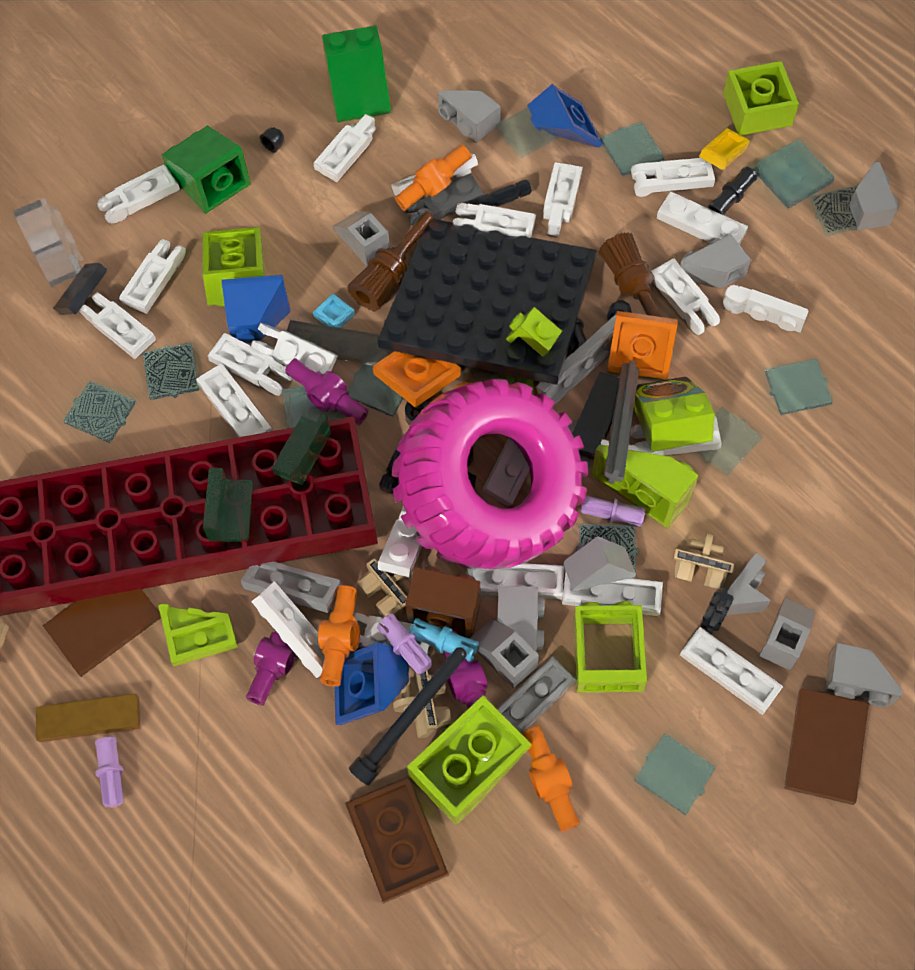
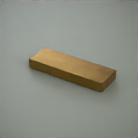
(87, 717)

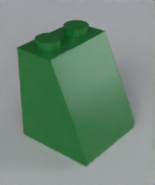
(356, 73)
(208, 167)

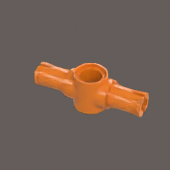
(433, 177)
(338, 636)
(551, 779)

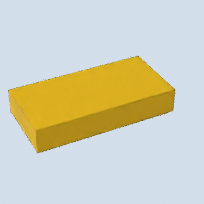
(724, 148)

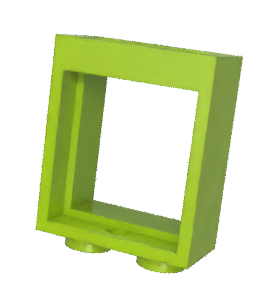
(610, 680)

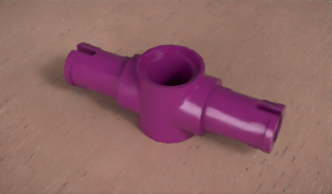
(326, 391)
(271, 660)
(467, 681)

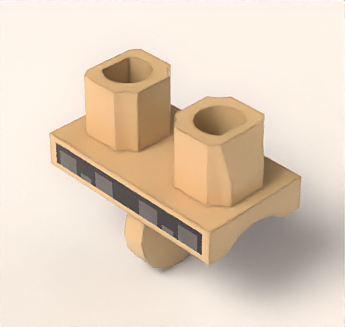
(716, 569)
(377, 579)
(431, 717)

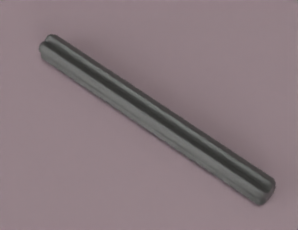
(621, 423)

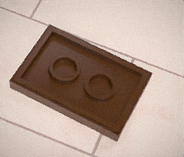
(100, 626)
(827, 746)
(396, 839)

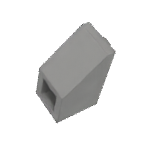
(469, 111)
(873, 200)
(363, 235)
(718, 263)
(520, 611)
(788, 634)
(506, 652)
(861, 675)

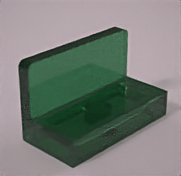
(302, 449)
(227, 508)

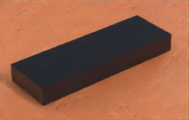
(597, 414)

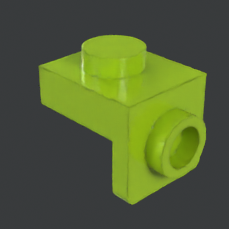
(534, 330)

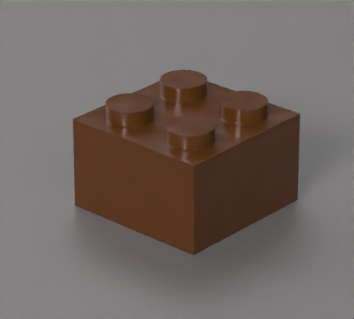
(444, 600)

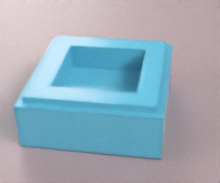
(334, 312)

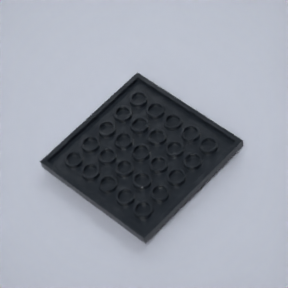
(469, 289)

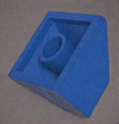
(563, 117)
(254, 302)
(369, 682)

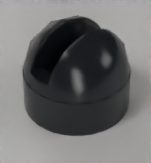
(272, 139)
(620, 305)

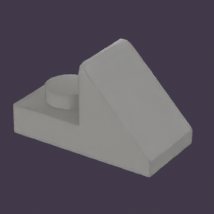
(744, 590)

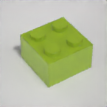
(760, 98)

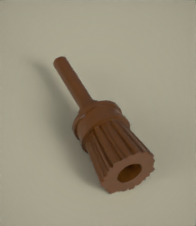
(385, 269)
(629, 269)

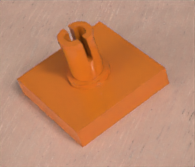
(645, 341)
(415, 376)

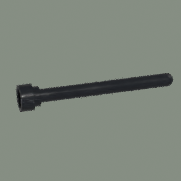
(366, 767)

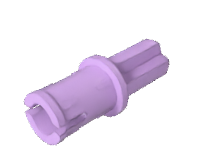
(613, 510)
(404, 644)
(109, 772)

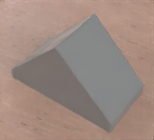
(598, 564)

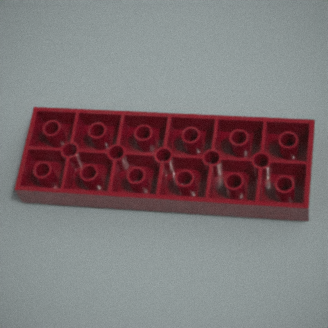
(143, 518)

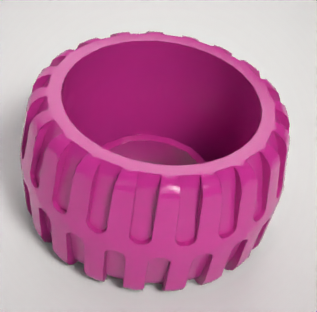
(442, 499)

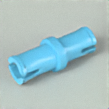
(443, 638)

